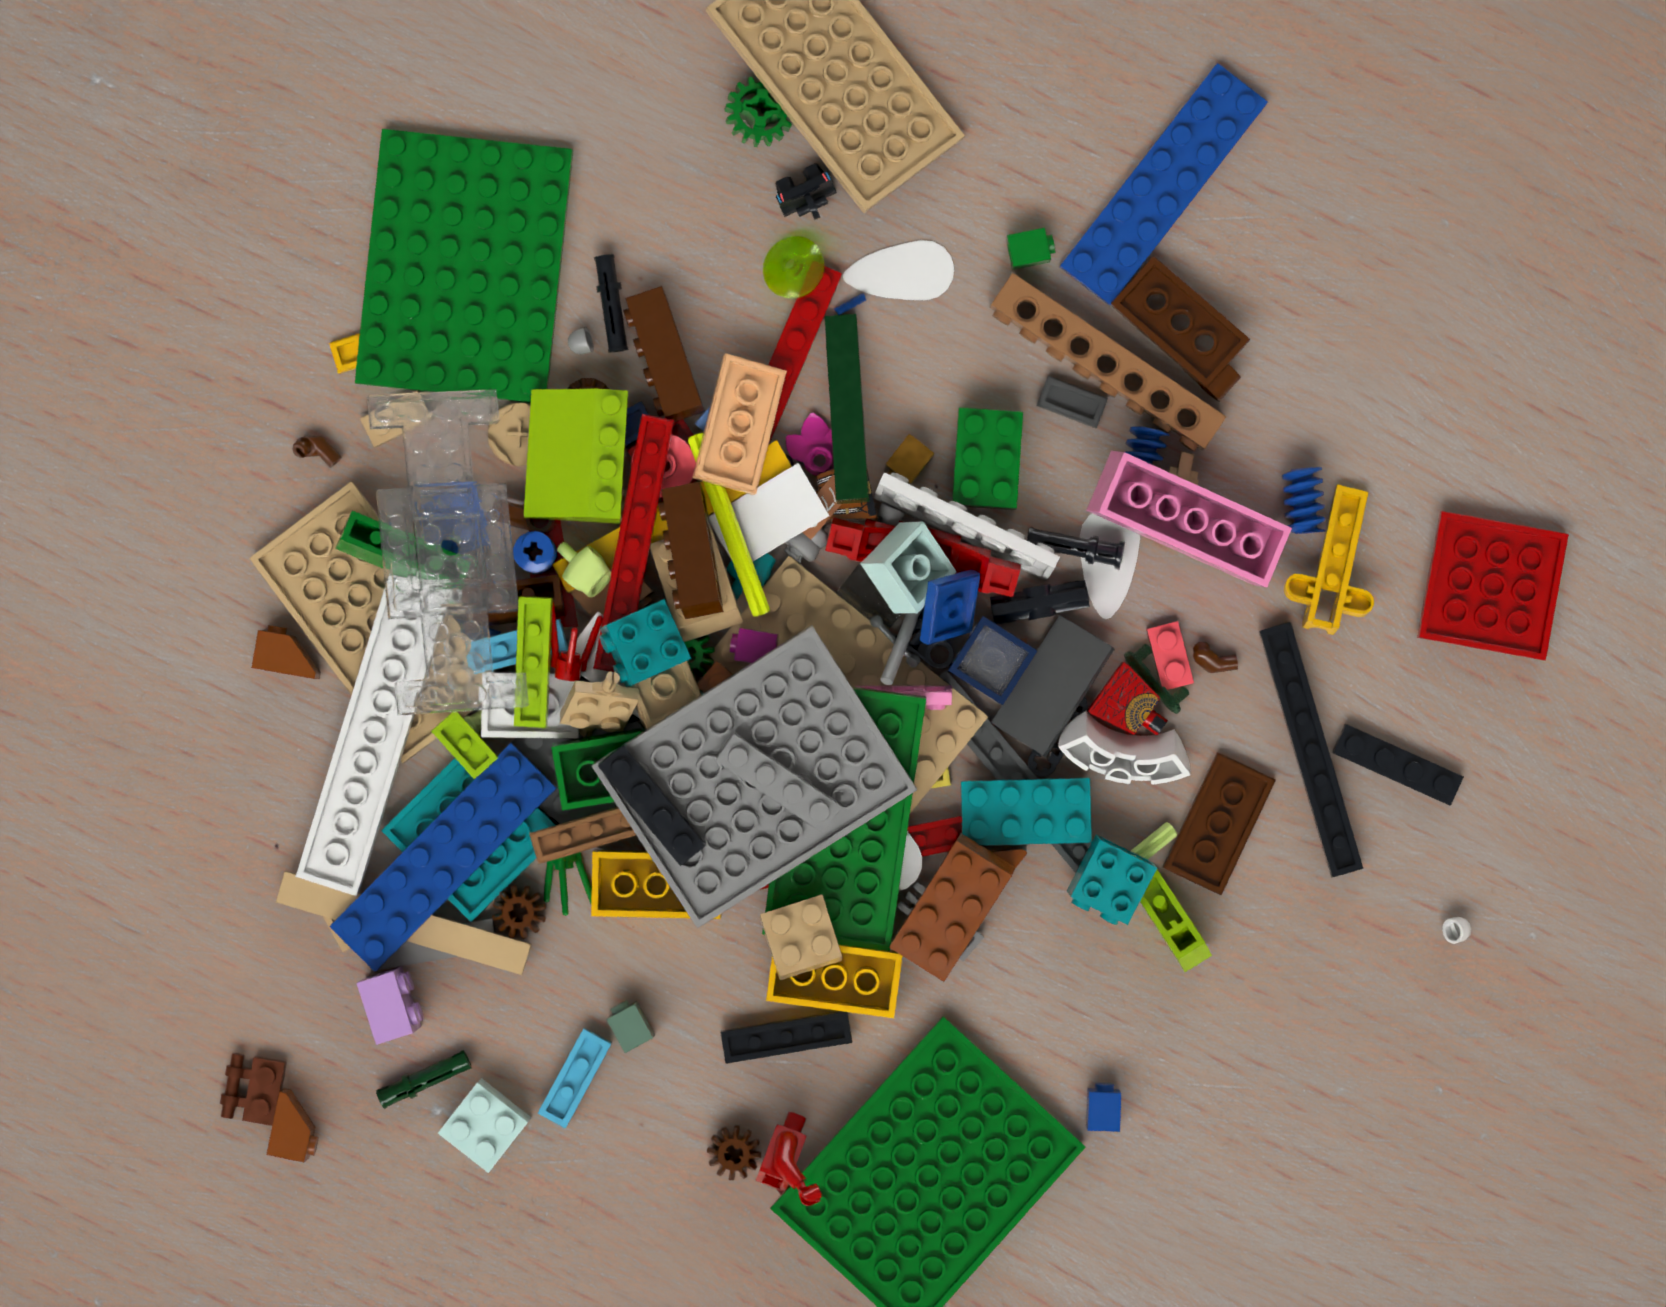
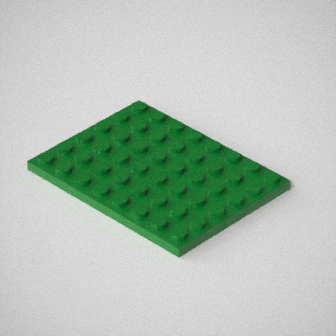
(463, 265)
(929, 1174)

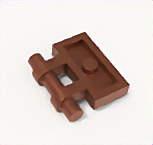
(263, 1090)

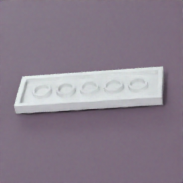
(974, 530)

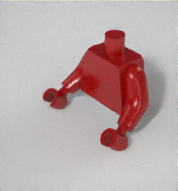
(781, 1157)

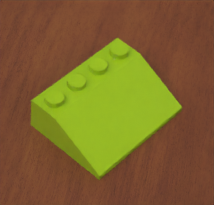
(576, 455)

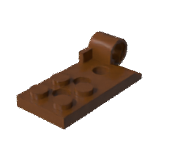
(1207, 368)

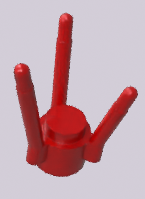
(569, 664)

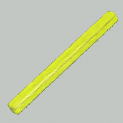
(734, 540)

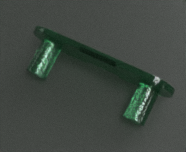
(1170, 701)

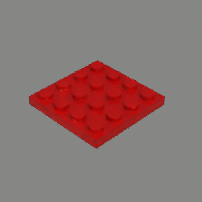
(1492, 585)

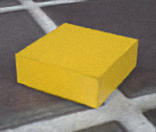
(345, 353)

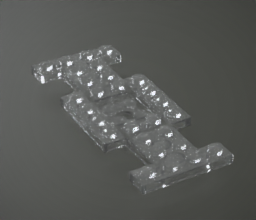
(452, 589)

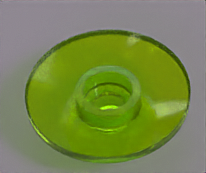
(804, 273)

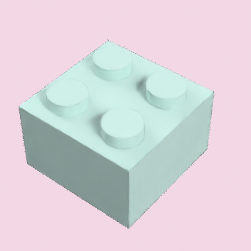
(905, 565)
(484, 1125)

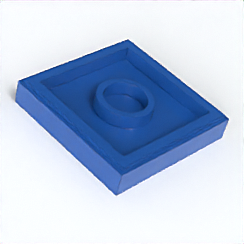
(949, 606)

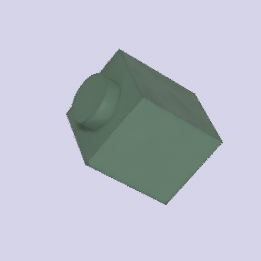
(630, 1025)

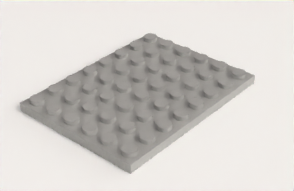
(801, 715)

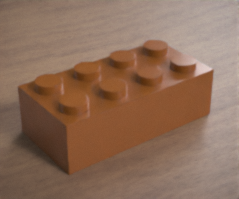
(952, 907)

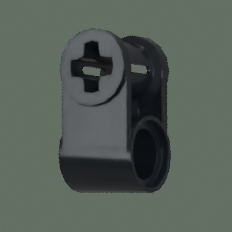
(924, 651)

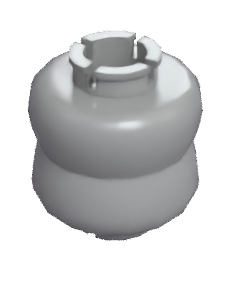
(802, 547)

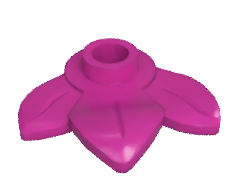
(813, 441)

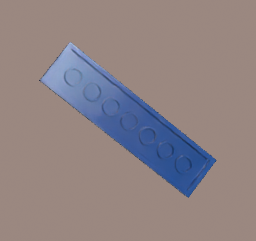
(1163, 184)
(443, 857)

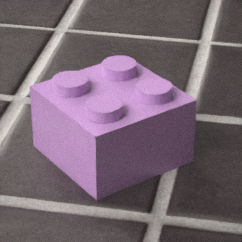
(390, 1004)

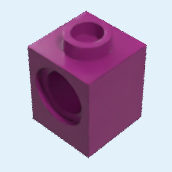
(752, 644)

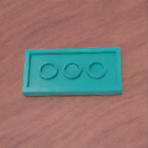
(1027, 811)

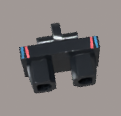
(806, 196)

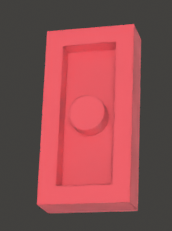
(1170, 655)

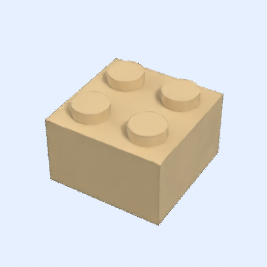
(801, 937)

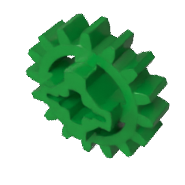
(746, 111)

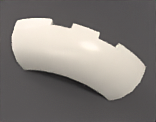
(1123, 755)

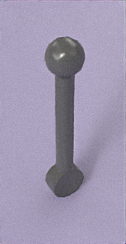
(876, 621)

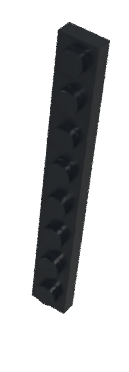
(1310, 749)

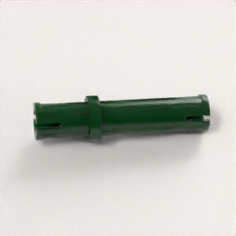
(412, 1084)

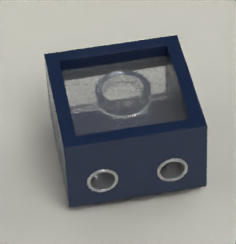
(992, 660)

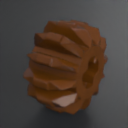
(528, 918)
(730, 1162)

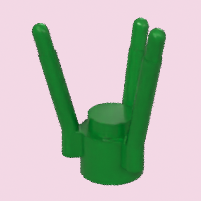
(562, 864)

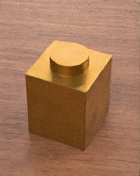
(909, 458)

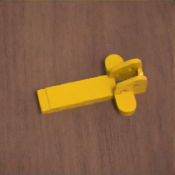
(1335, 565)

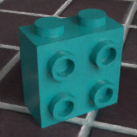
(644, 643)
(1111, 880)

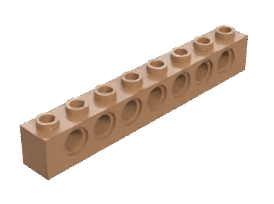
(1206, 418)

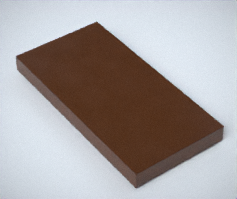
(1219, 823)

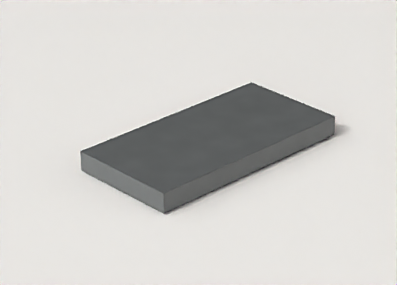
(1053, 685)

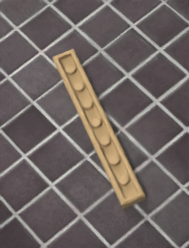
(435, 933)

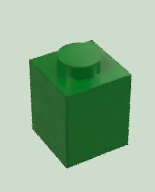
(1030, 248)

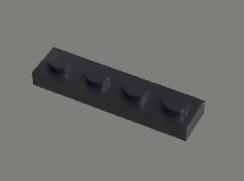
(1397, 764)
(651, 804)
(786, 1036)

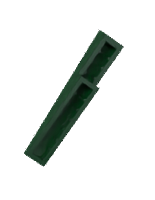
(846, 409)

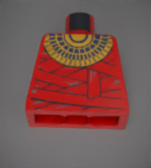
(1128, 703)

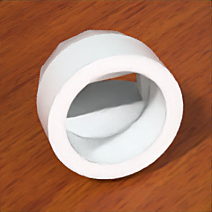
(1456, 929)

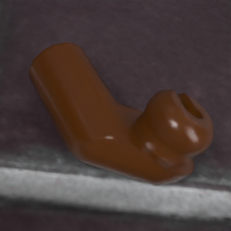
(316, 446)
(1211, 661)

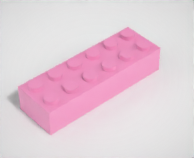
(1188, 518)

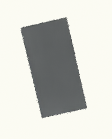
(1072, 402)

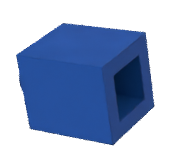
(1103, 1108)

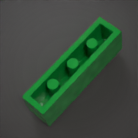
(362, 539)

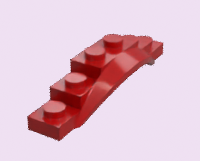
(859, 540)

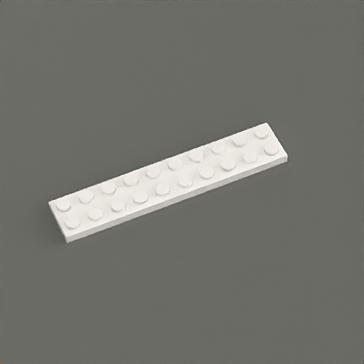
(364, 758)

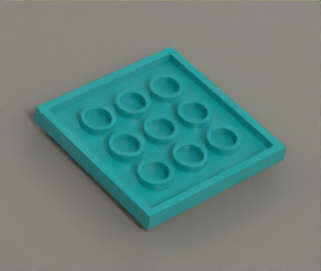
(497, 870)

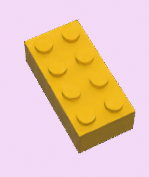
(631, 886)
(859, 984)

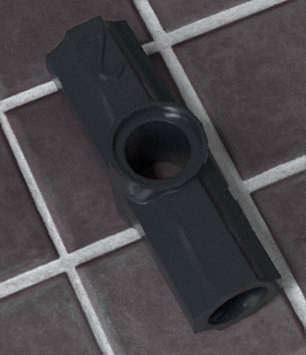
(1040, 602)

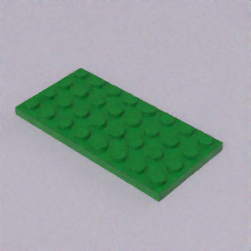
(864, 868)

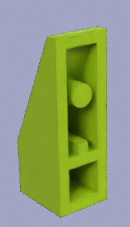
(1174, 924)

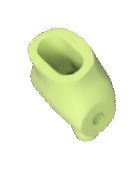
(585, 570)

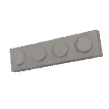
(778, 782)

